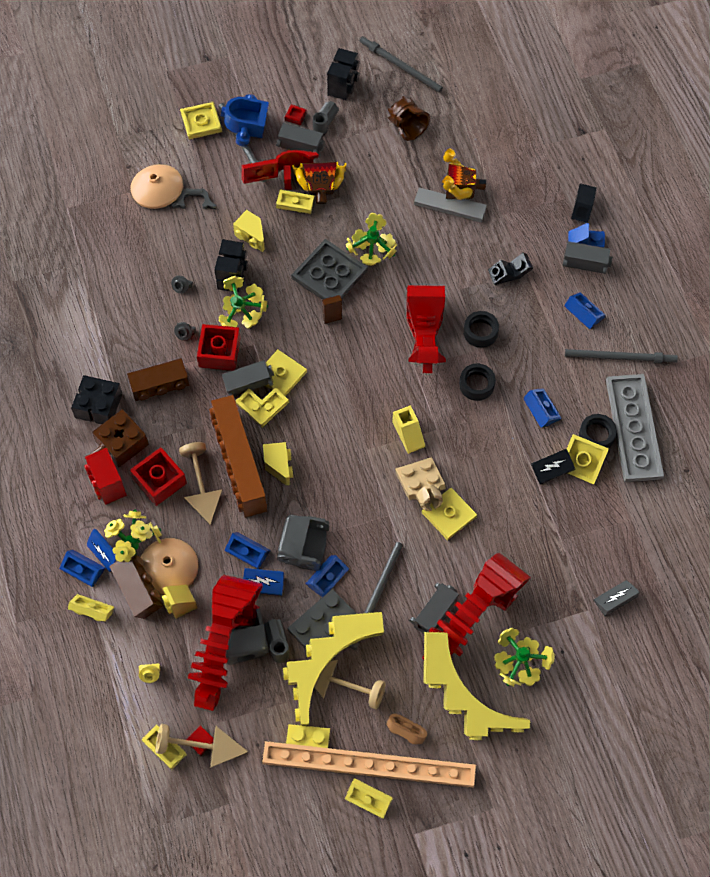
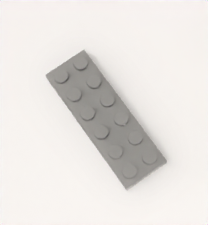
(635, 428)

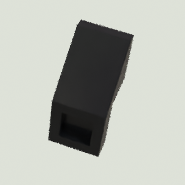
(583, 203)
(509, 271)

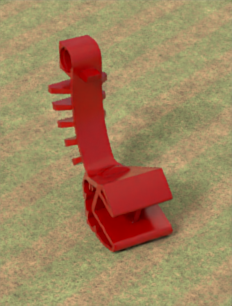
(425, 318)
(494, 586)
(231, 607)

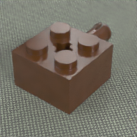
(120, 437)

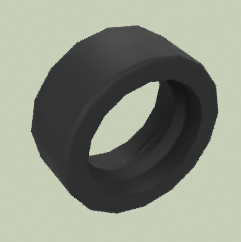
(478, 341)
(481, 369)
(602, 420)

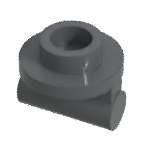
(181, 284)
(184, 331)

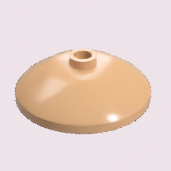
(156, 186)
(179, 571)

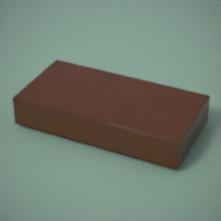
(332, 309)

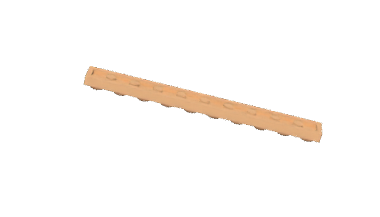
(369, 764)

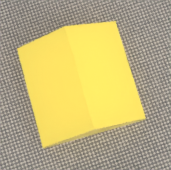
(586, 457)

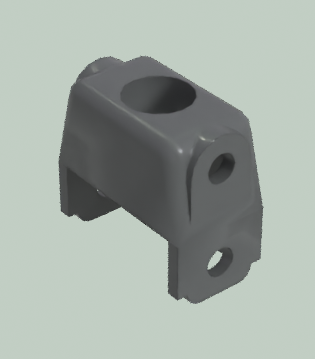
(303, 541)
(247, 642)

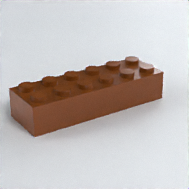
(237, 456)

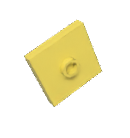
(201, 120)
(286, 372)
(451, 515)

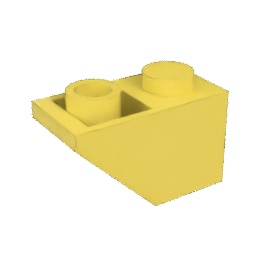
(249, 228)
(408, 429)
(276, 461)
(178, 600)

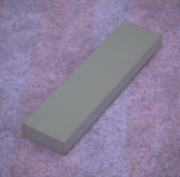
(460, 208)

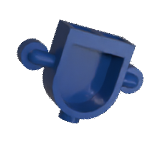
(245, 117)

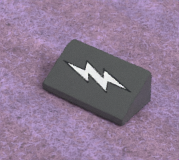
(616, 597)

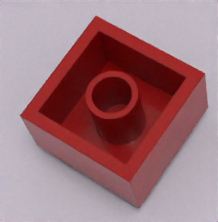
(218, 347)
(104, 476)
(158, 476)

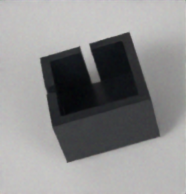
(343, 74)
(231, 264)
(99, 396)

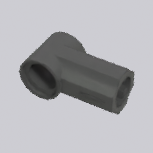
(324, 117)
(276, 640)

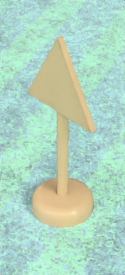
(204, 502)
(325, 678)
(222, 749)

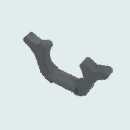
(193, 192)

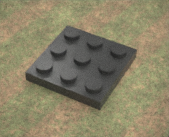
(329, 271)

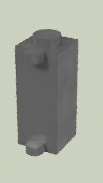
(300, 139)
(587, 257)
(248, 377)
(435, 609)

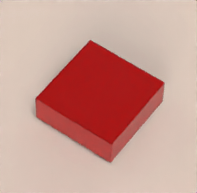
(295, 115)
(287, 177)
(202, 736)

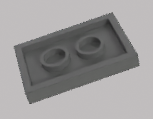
(315, 620)

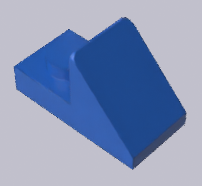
(584, 236)

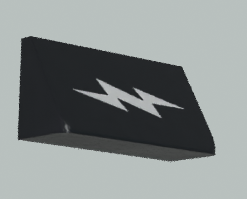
(553, 466)

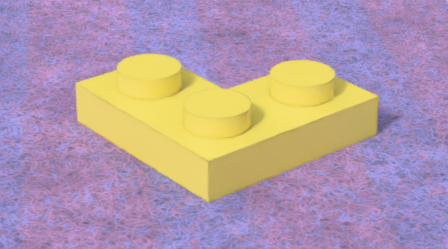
(262, 410)

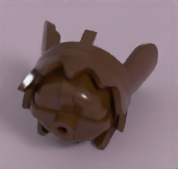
(409, 118)

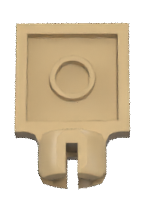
(422, 482)

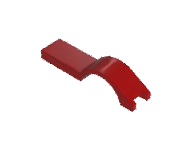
(270, 168)

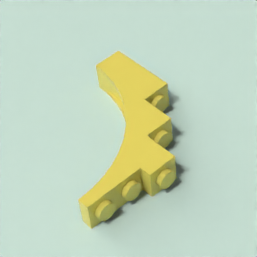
(345, 631)
(477, 717)

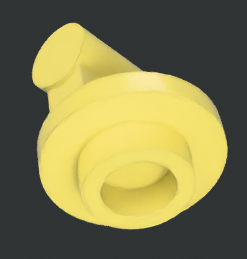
(149, 673)

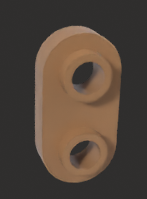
(406, 728)

